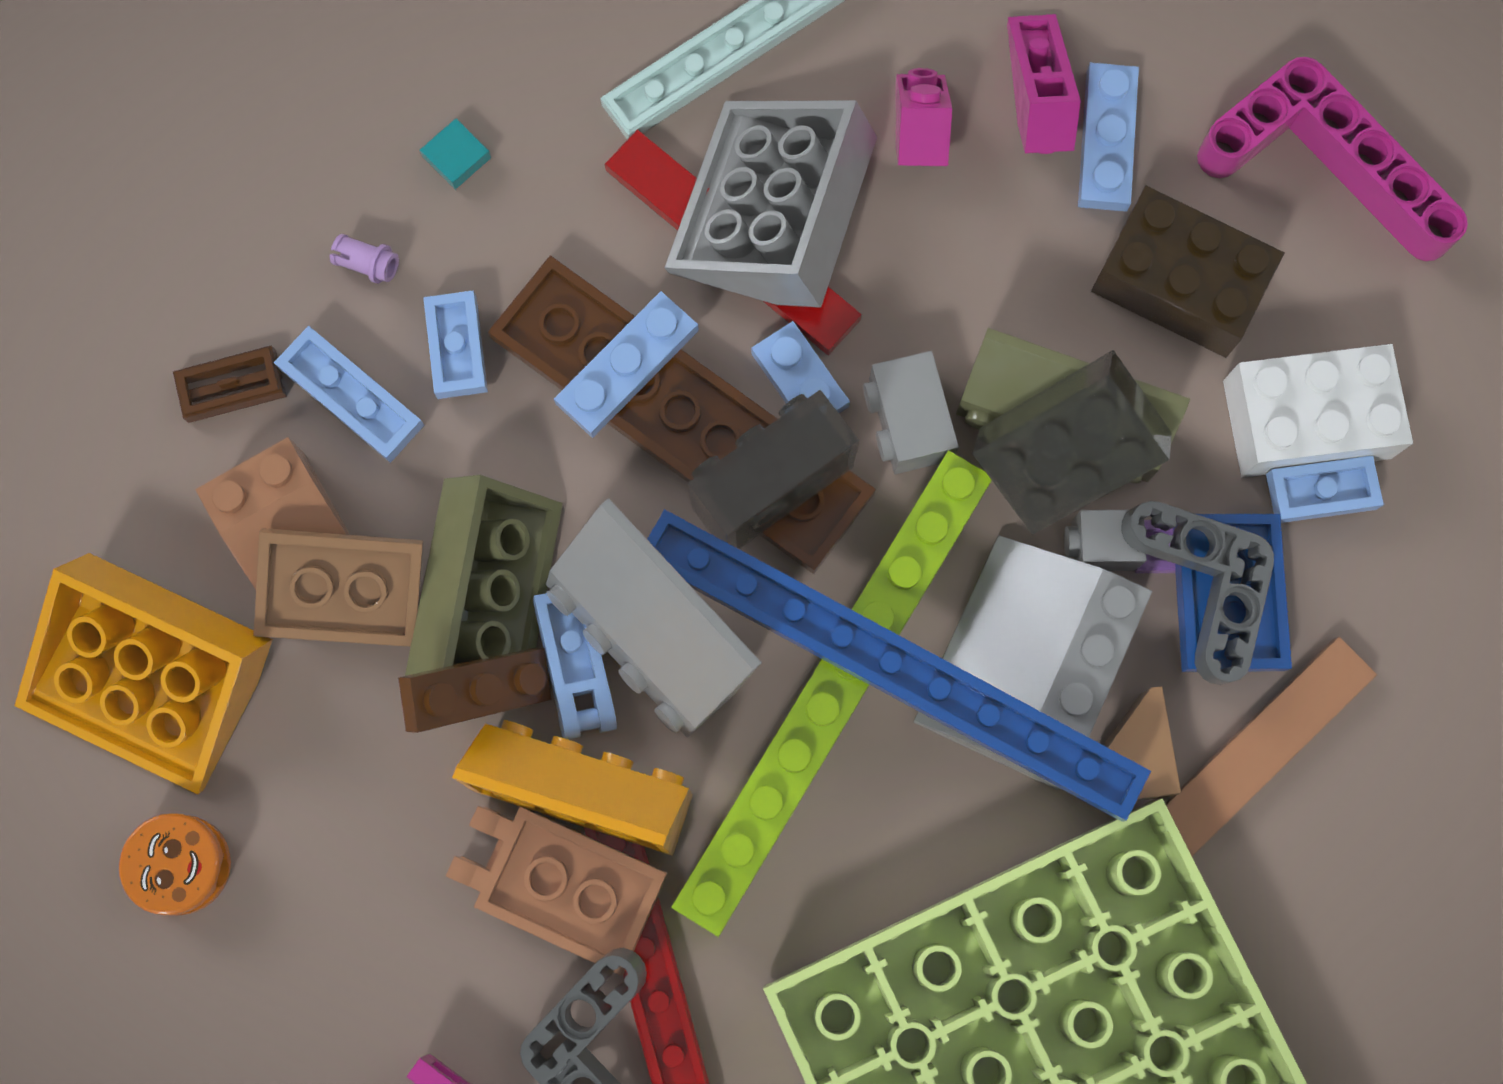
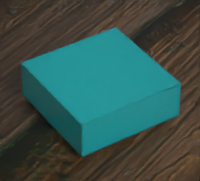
(455, 153)

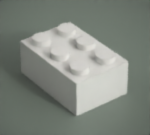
(1317, 409)

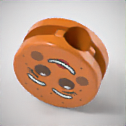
(174, 864)

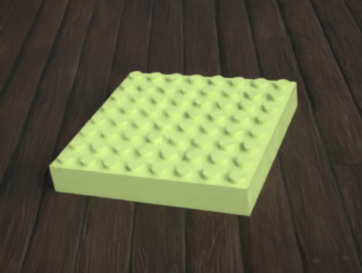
(1050, 973)

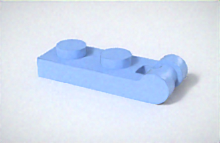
(573, 671)

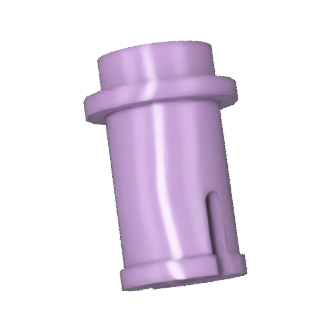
(364, 258)

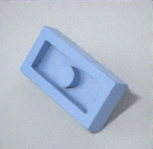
(455, 344)
(796, 367)
(1325, 489)

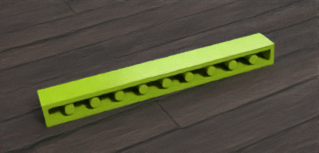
(828, 701)

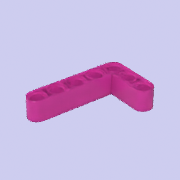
(1339, 153)

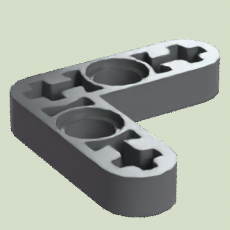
(1224, 566)
(572, 1057)

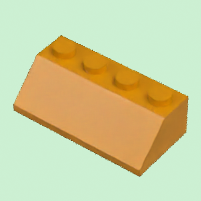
(575, 786)

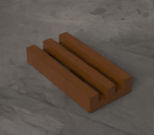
(233, 402)

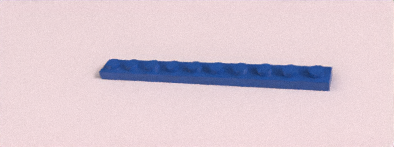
(900, 668)

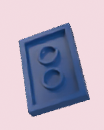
(1193, 588)

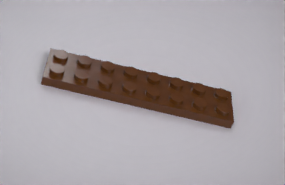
(678, 415)

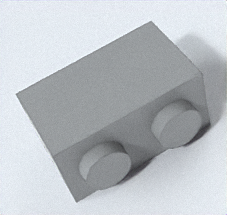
(911, 412)

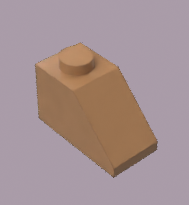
(1147, 740)

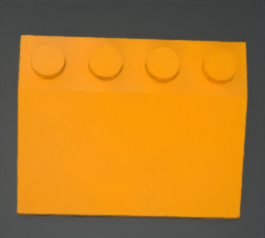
(140, 670)

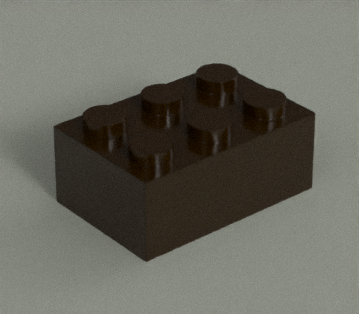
(1187, 272)

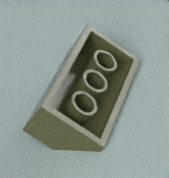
(1016, 370)
(482, 573)

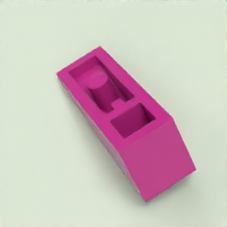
(1043, 84)

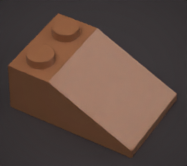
(271, 493)

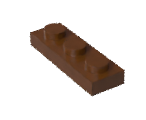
(474, 689)

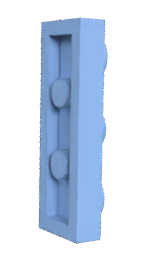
(1108, 137)
(626, 364)
(349, 394)

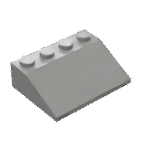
(775, 199)
(649, 621)
(1044, 635)

